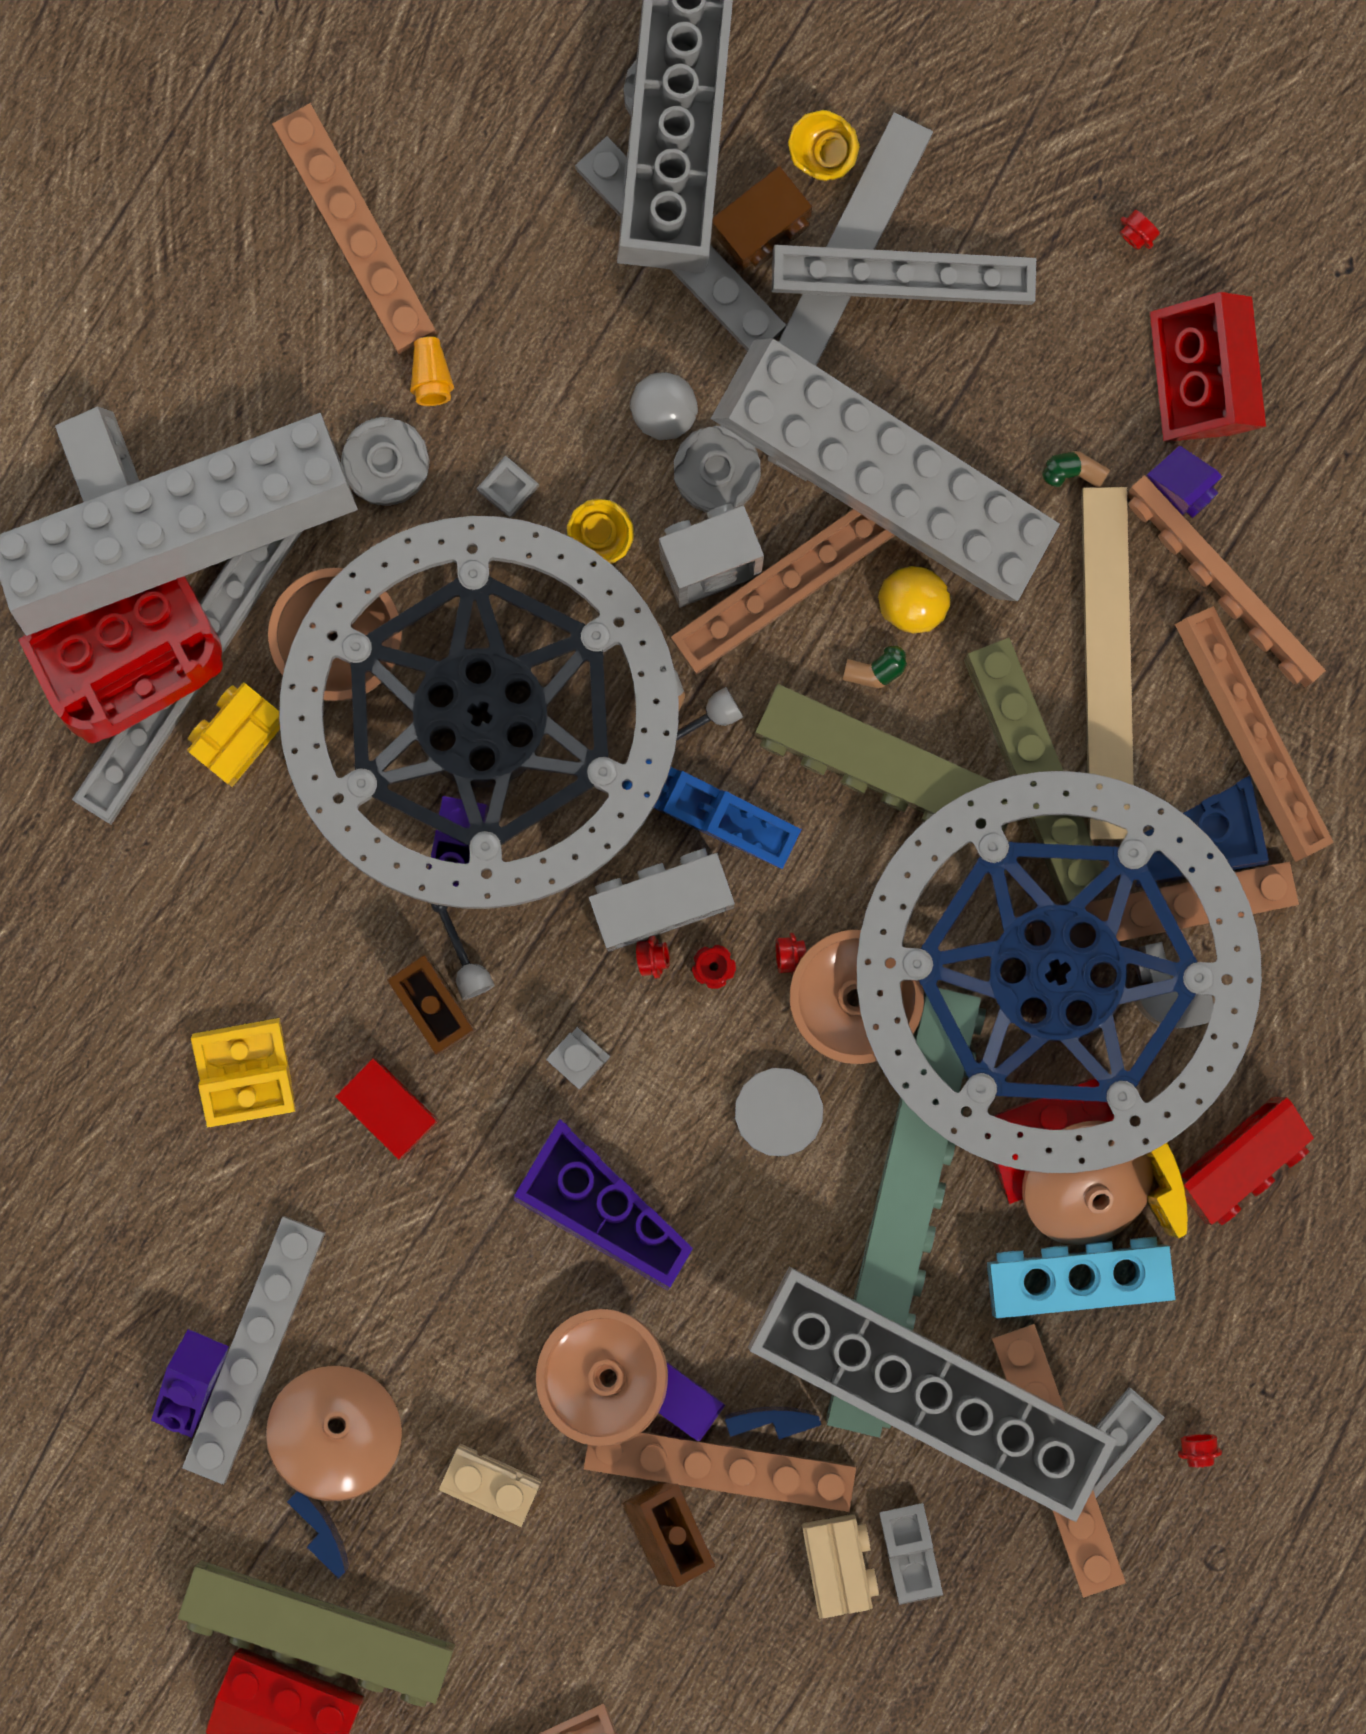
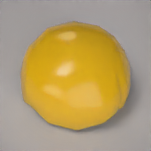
(823, 145)
(603, 528)
(914, 599)

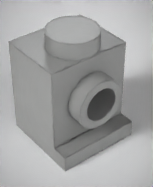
(578, 1058)

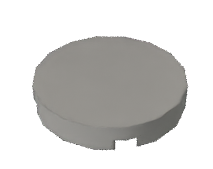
(385, 461)
(716, 469)
(779, 1112)

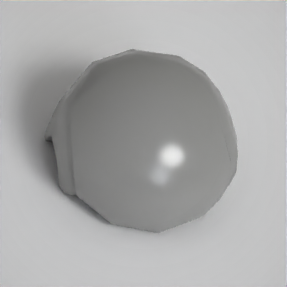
(663, 406)

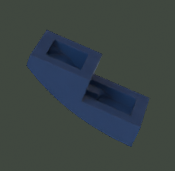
(785, 1419)
(328, 1543)

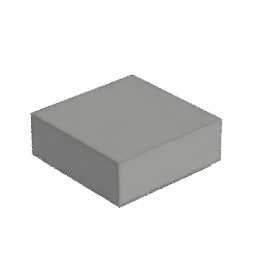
(507, 487)

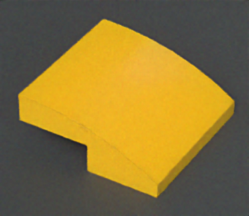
(243, 1072)
(1169, 1199)

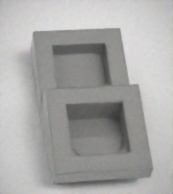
(911, 1554)

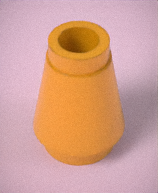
(430, 374)

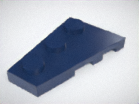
(1232, 825)

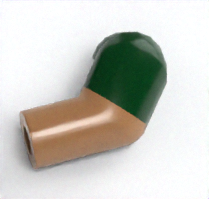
(1071, 465)
(879, 672)

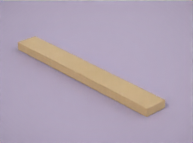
(1107, 642)

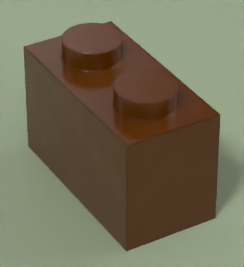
(762, 219)
(431, 1005)
(668, 1534)

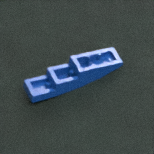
(725, 817)

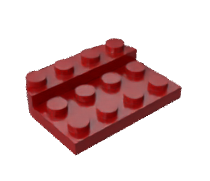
(125, 659)

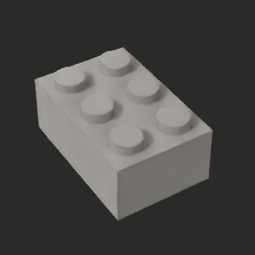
(710, 554)
(661, 899)

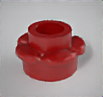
(1138, 230)
(789, 953)
(652, 957)
(725, 970)
(1199, 1450)

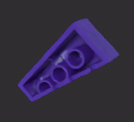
(593, 1204)

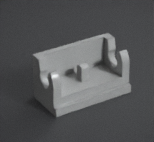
(96, 453)

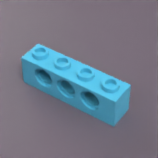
(1150, 1284)

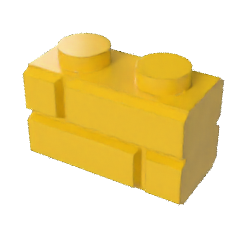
(235, 733)

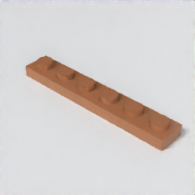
(354, 228)
(778, 589)
(1235, 595)
(1254, 733)
(1264, 887)
(727, 1469)
(1088, 1538)

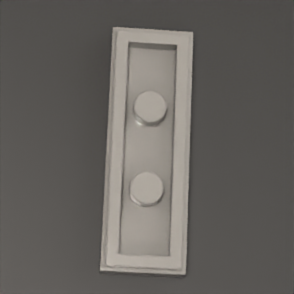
(1131, 1423)

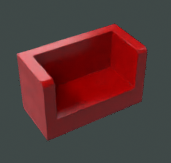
(387, 1108)

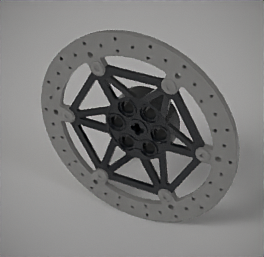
(456, 718)

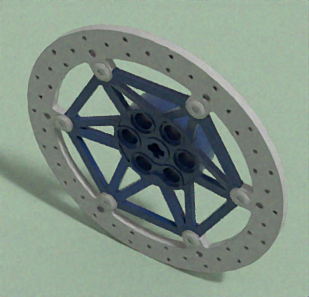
(1130, 863)

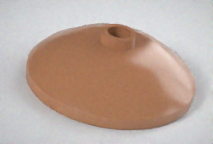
(294, 606)
(821, 1002)
(1064, 1204)
(574, 1372)
(329, 1463)

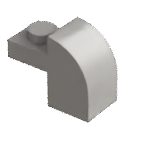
(1157, 1007)

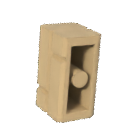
(490, 1485)
(838, 1565)

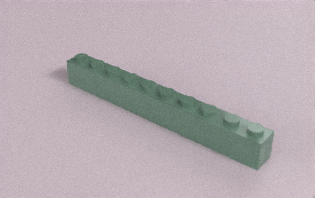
(908, 1195)

